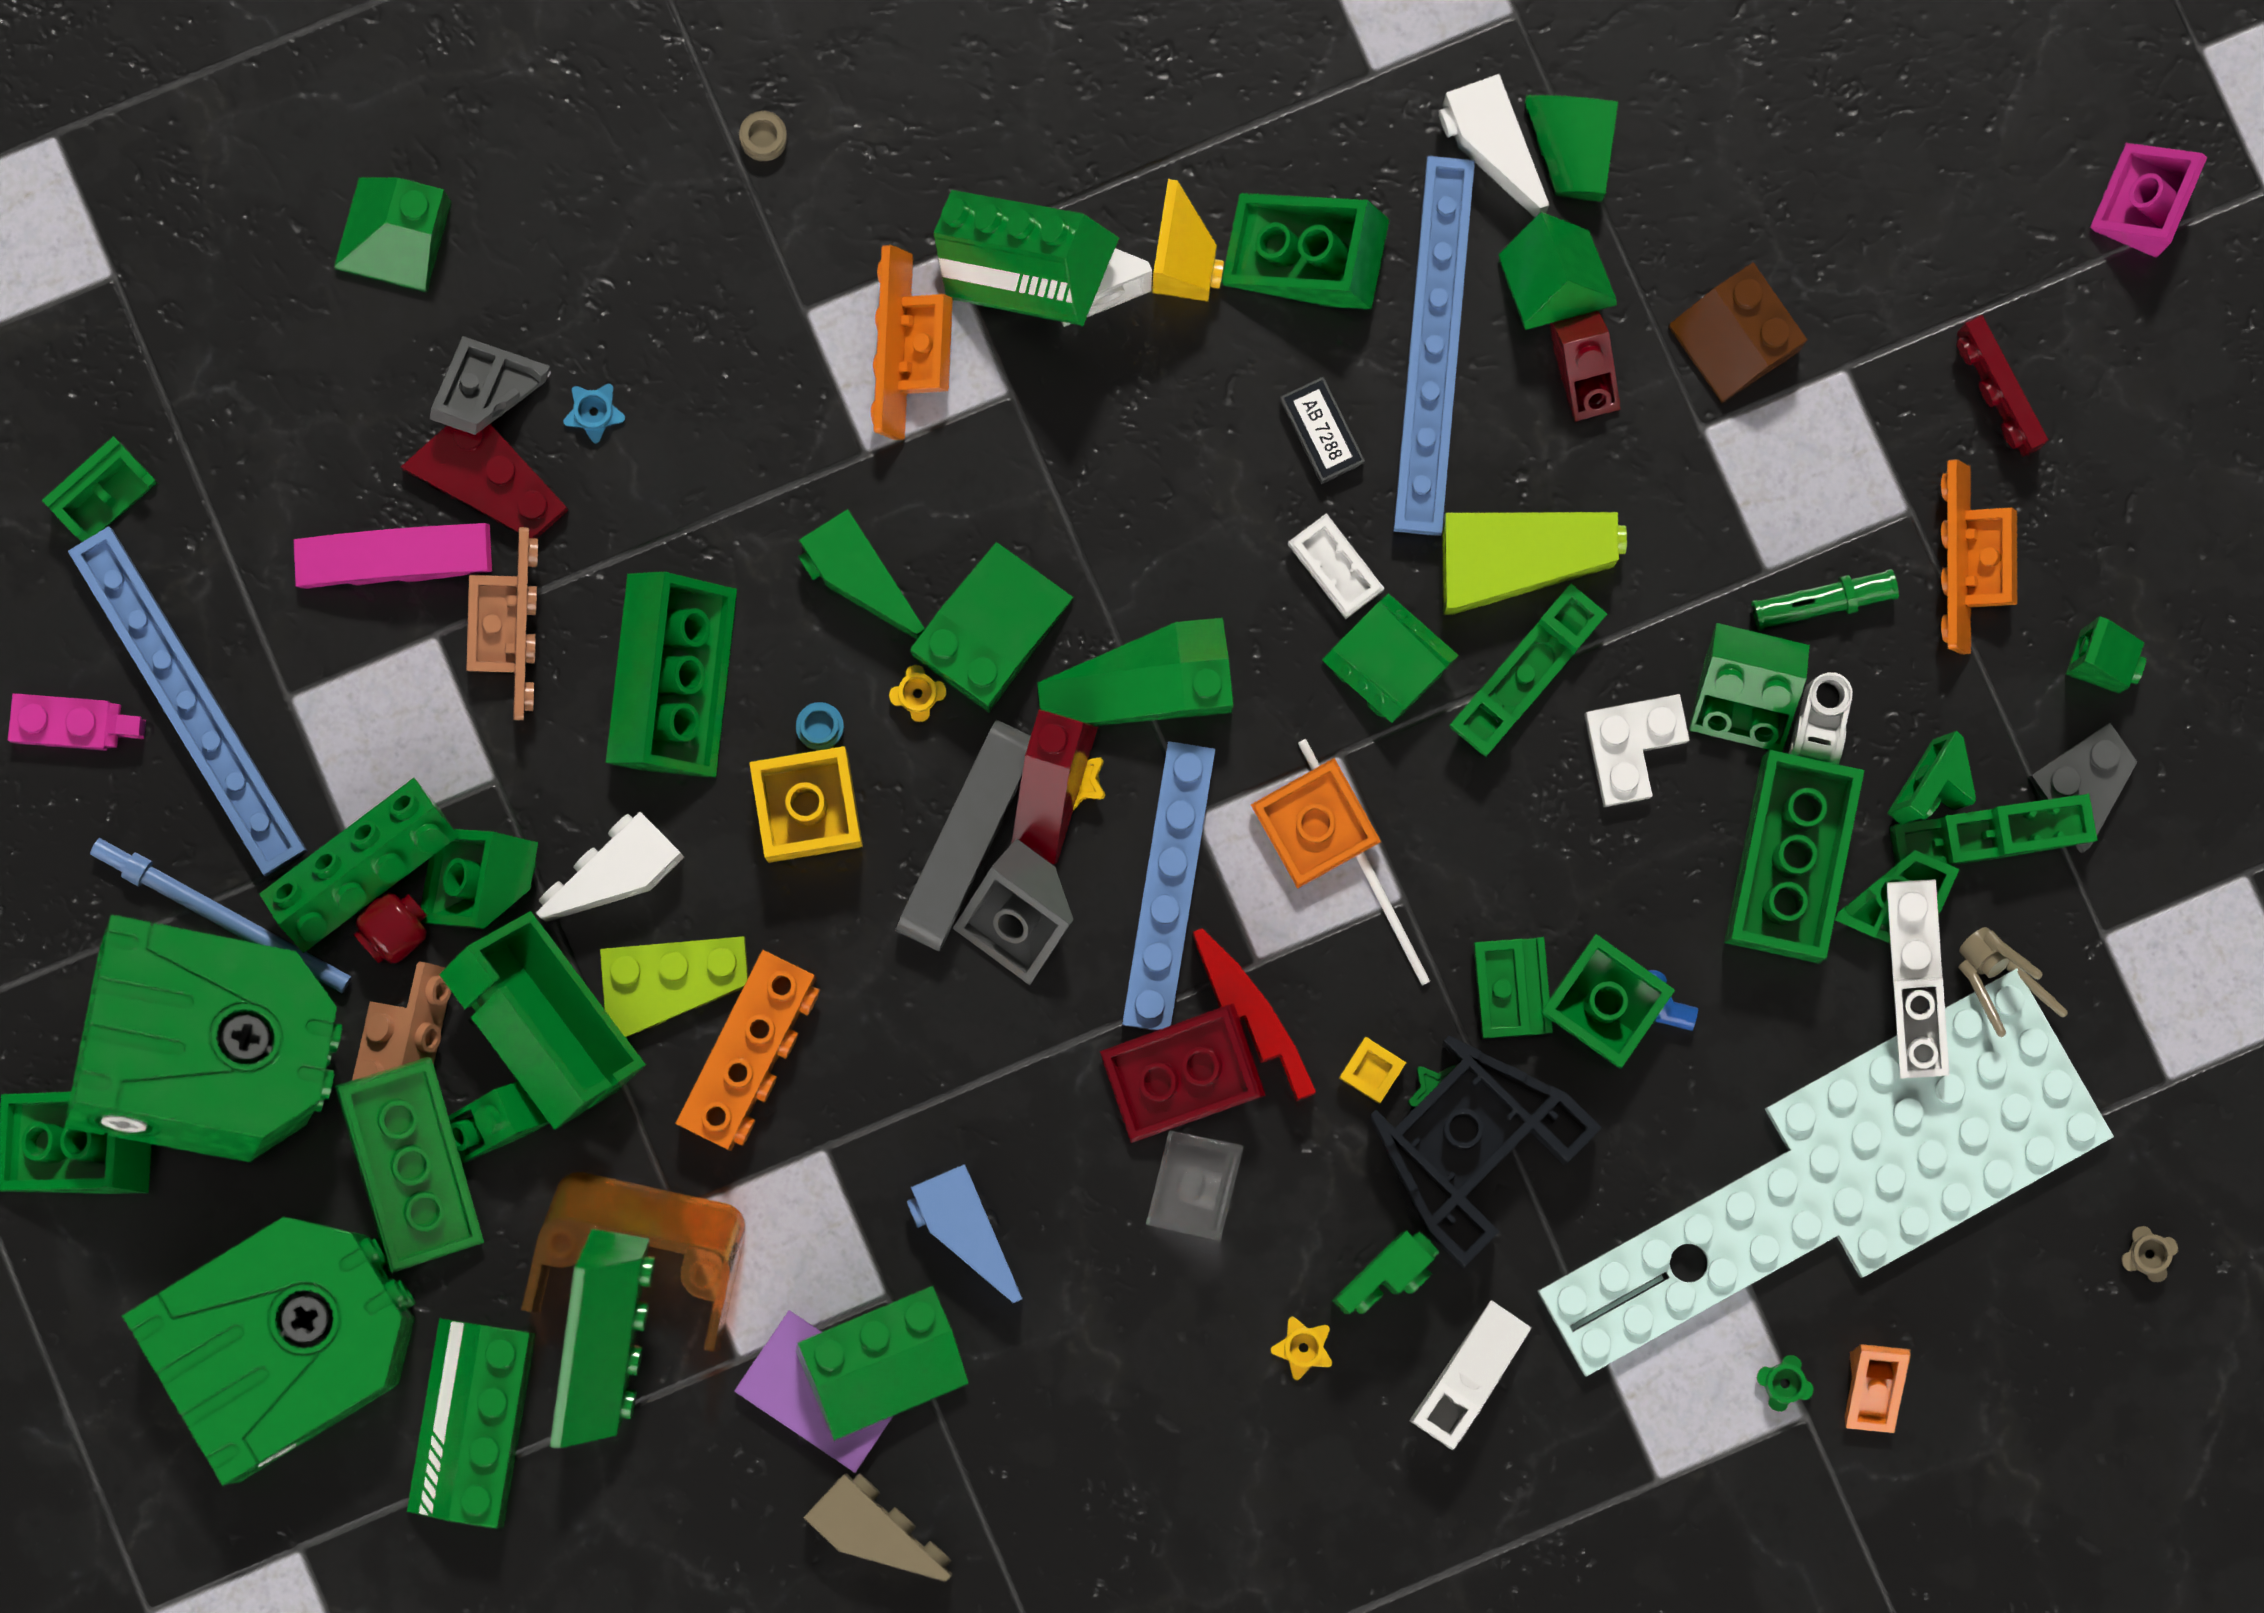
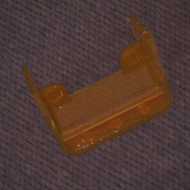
(700, 1228)

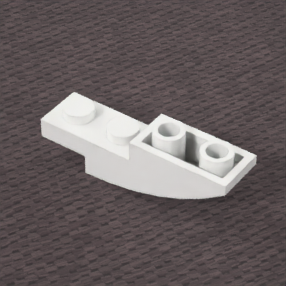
(1917, 978)

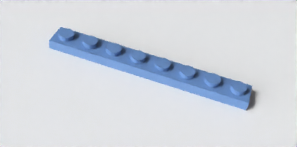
(1434, 346)
(187, 701)

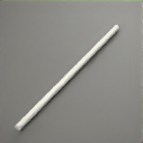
(1378, 890)

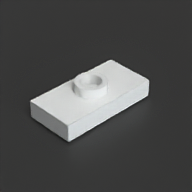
(1336, 566)

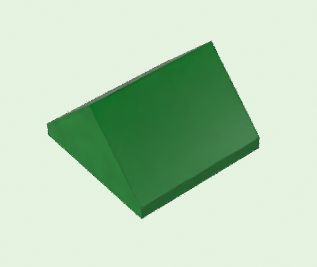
(1555, 272)
(1607, 1001)

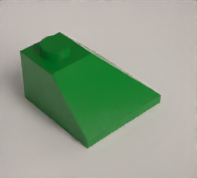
(394, 231)
(477, 878)

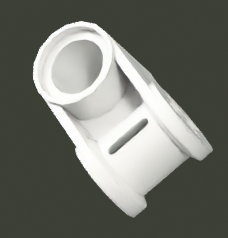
(1822, 723)

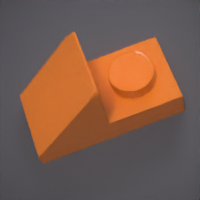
(1876, 1387)

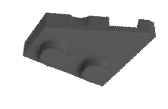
(484, 385)
(2092, 767)

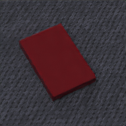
(1182, 1073)

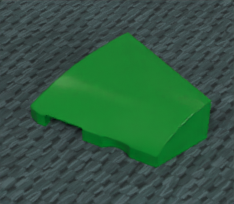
(1575, 141)
(1870, 909)

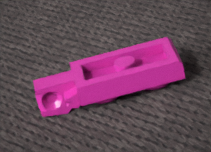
(70, 722)

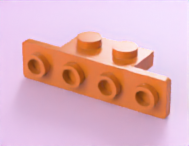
(910, 343)
(1979, 557)

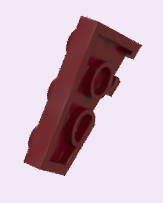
(487, 477)

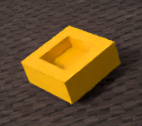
(1372, 1070)

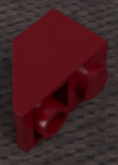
(1586, 364)

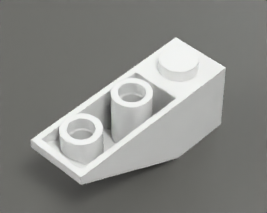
(623, 868)
(1470, 1375)

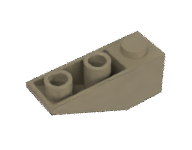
(863, 1528)

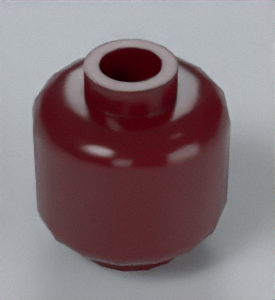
(391, 927)

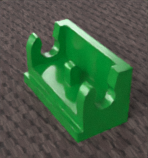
(99, 490)

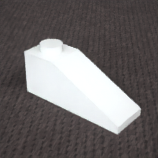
(1490, 135)

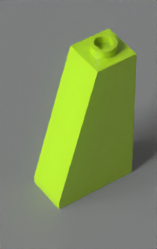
(1517, 553)

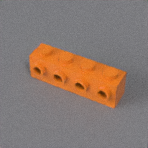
(747, 1051)

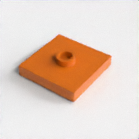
(1316, 823)

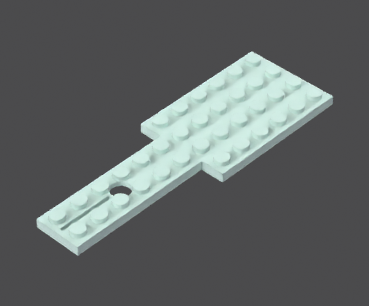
(1864, 1162)

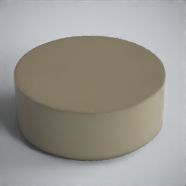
(763, 136)

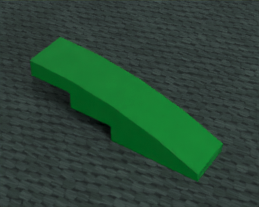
(1999, 831)

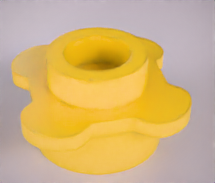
(917, 679)

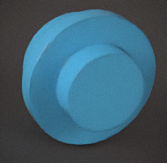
(819, 726)

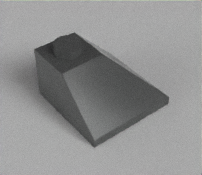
(1018, 912)

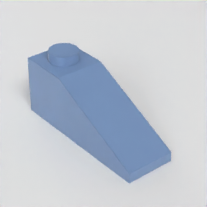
(960, 1222)

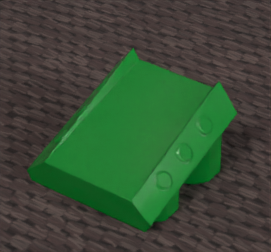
(1390, 658)

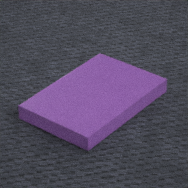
(782, 1390)

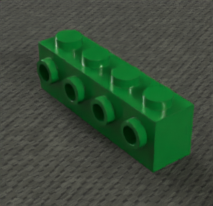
(358, 865)

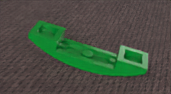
(1528, 670)

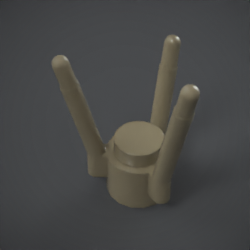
(1990, 956)

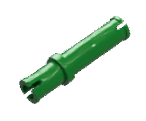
(1844, 595)

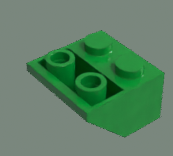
(1749, 687)

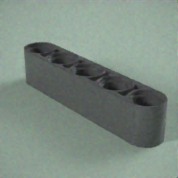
(966, 837)

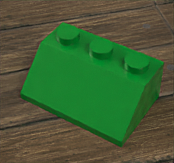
(882, 1363)

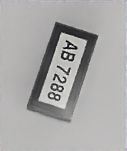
(1322, 430)

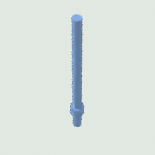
(139, 870)

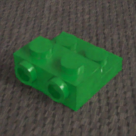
(1397, 1267)

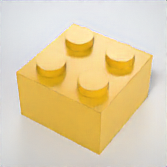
(806, 804)

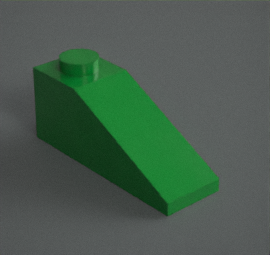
(853, 569)

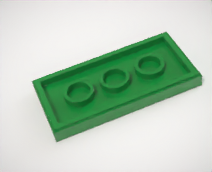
(409, 1164)

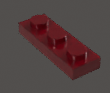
(2001, 387)

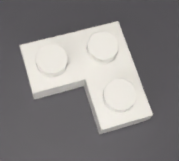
(1620, 737)

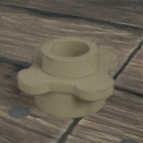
(2162, 1248)

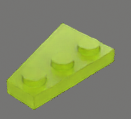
(667, 979)

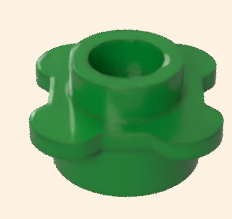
(1798, 1386)

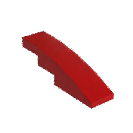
(1268, 1034)

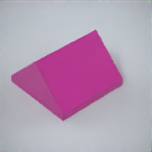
(2148, 196)

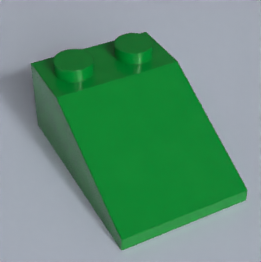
(1307, 249)
(990, 626)
(47, 1157)

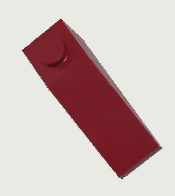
(1051, 782)

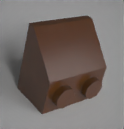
(1738, 332)

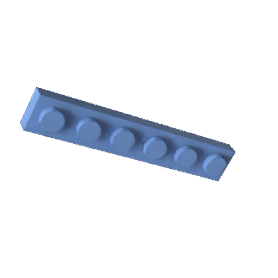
(1168, 886)

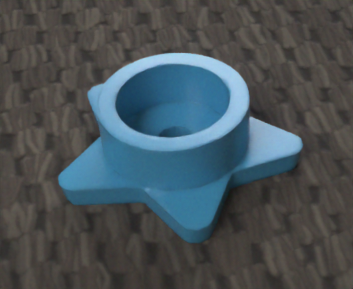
(599, 399)

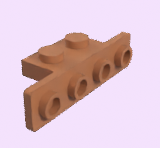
(498, 623)
(403, 1034)

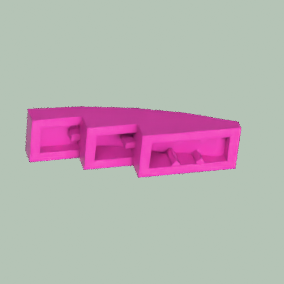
(393, 555)

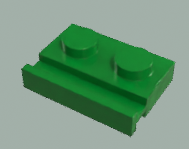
(1512, 987)

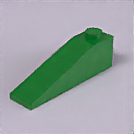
(1155, 677)

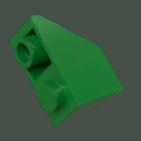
(495, 1121)

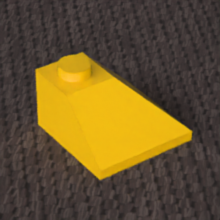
(1185, 250)

